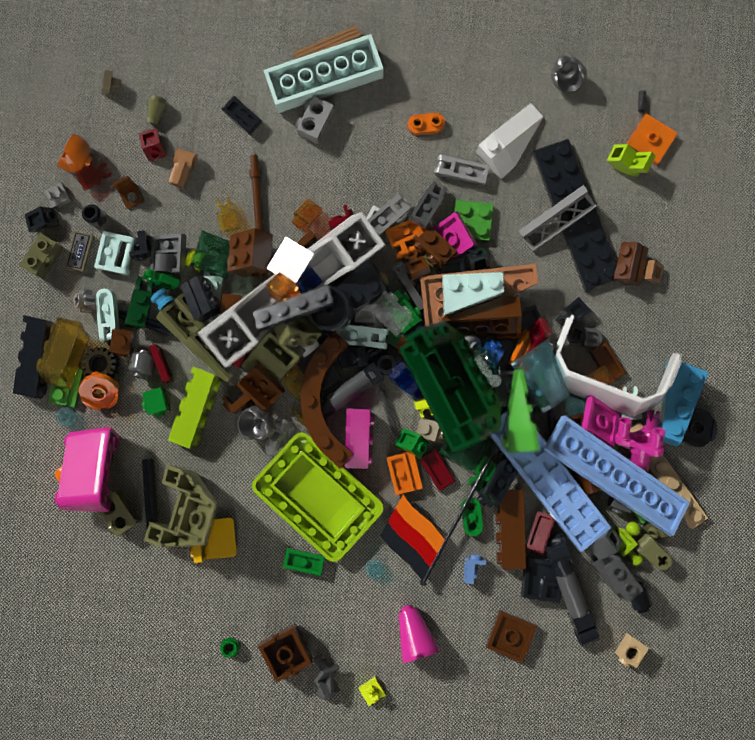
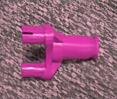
(644, 442)

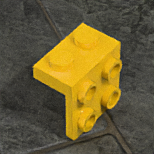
(220, 542)

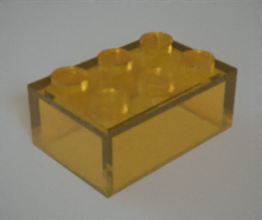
(63, 353)

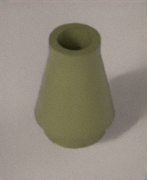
(156, 107)

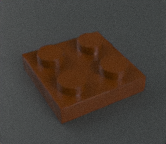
(511, 636)

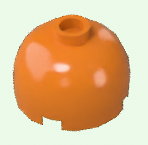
(75, 155)

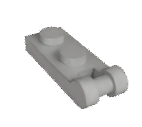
(462, 170)
(389, 214)

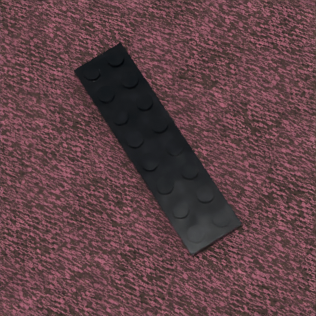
(586, 236)

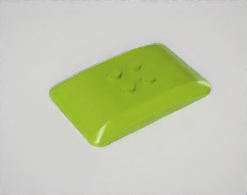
(317, 497)

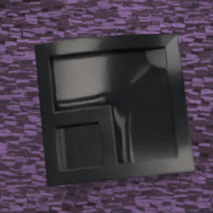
(540, 581)

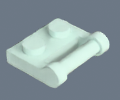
(109, 253)

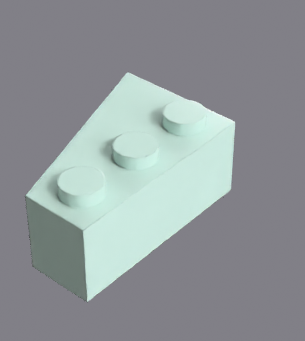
(468, 290)

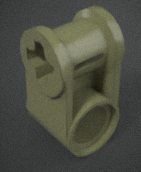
(650, 551)

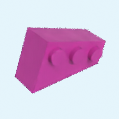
(358, 437)

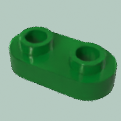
(473, 515)

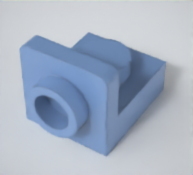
(470, 570)

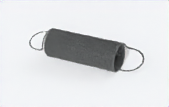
(642, 101)

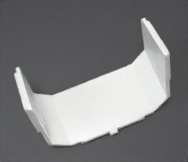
(613, 397)

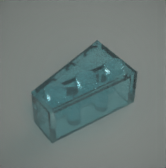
(543, 376)

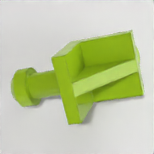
(632, 529)

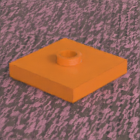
(652, 137)

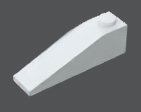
(508, 142)

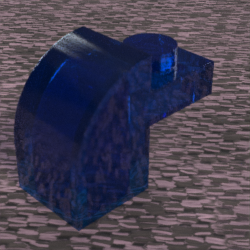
(404, 380)

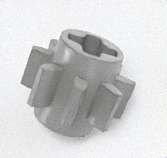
(85, 301)

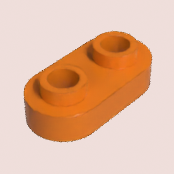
(426, 125)

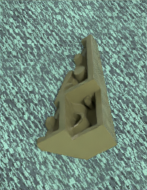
(179, 321)

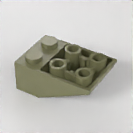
(273, 356)

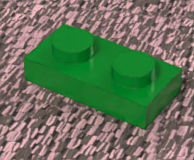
(303, 561)

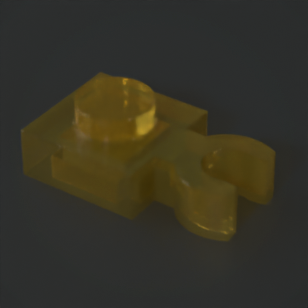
(227, 218)

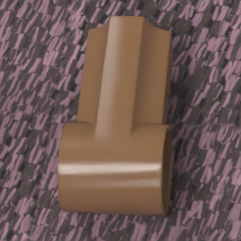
(184, 162)

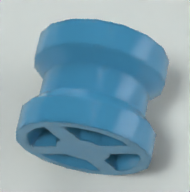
(162, 298)

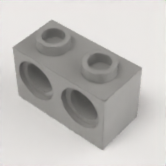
(319, 121)

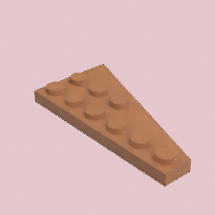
(514, 280)

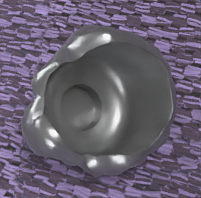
(568, 74)
(255, 424)

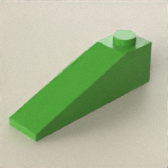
(518, 430)

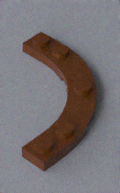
(311, 400)

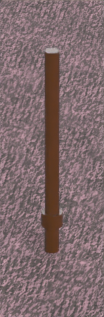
(255, 175)

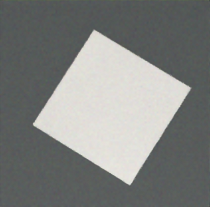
(290, 259)

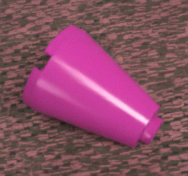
(415, 635)

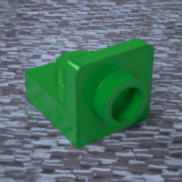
(412, 443)

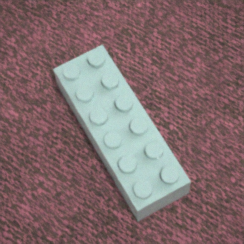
(324, 73)

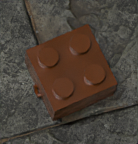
(250, 253)
(285, 653)

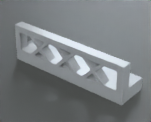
(552, 213)

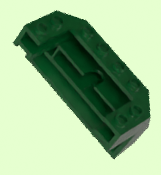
(452, 384)

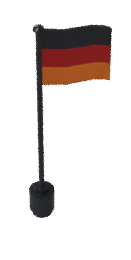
(416, 537)

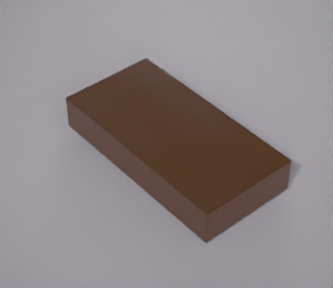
(603, 356)

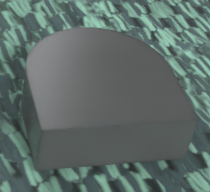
(592, 338)

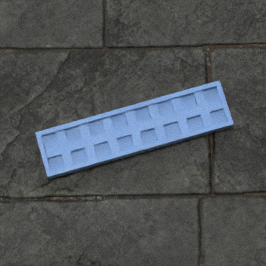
(557, 492)

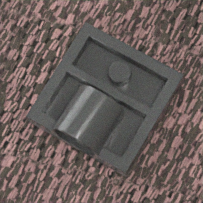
(168, 253)

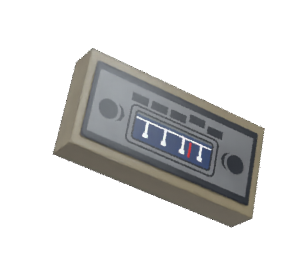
(79, 251)

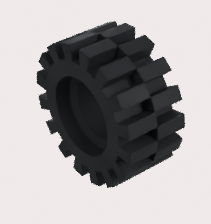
(96, 353)

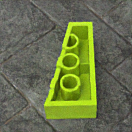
(195, 408)

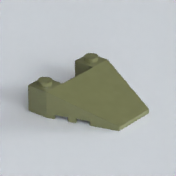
(191, 515)

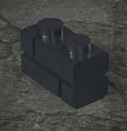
(200, 298)

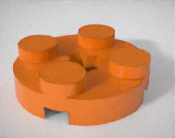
(102, 382)

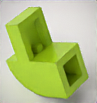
(629, 161)

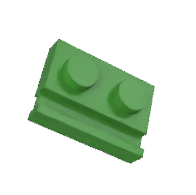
(65, 396)

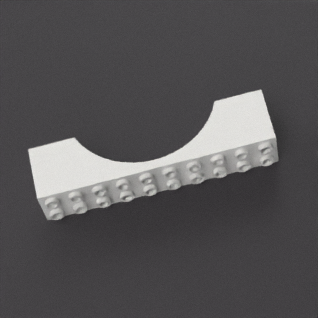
(333, 256)

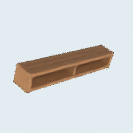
(339, 38)

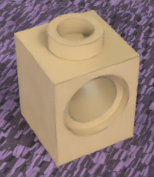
(639, 651)

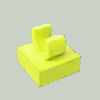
(422, 405)
(372, 691)

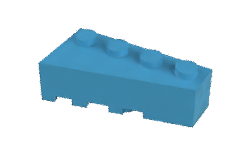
(680, 402)

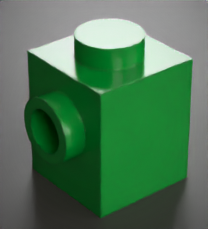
(155, 402)

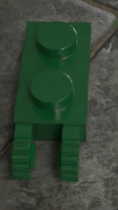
(139, 305)

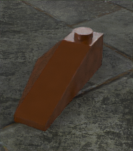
(498, 318)

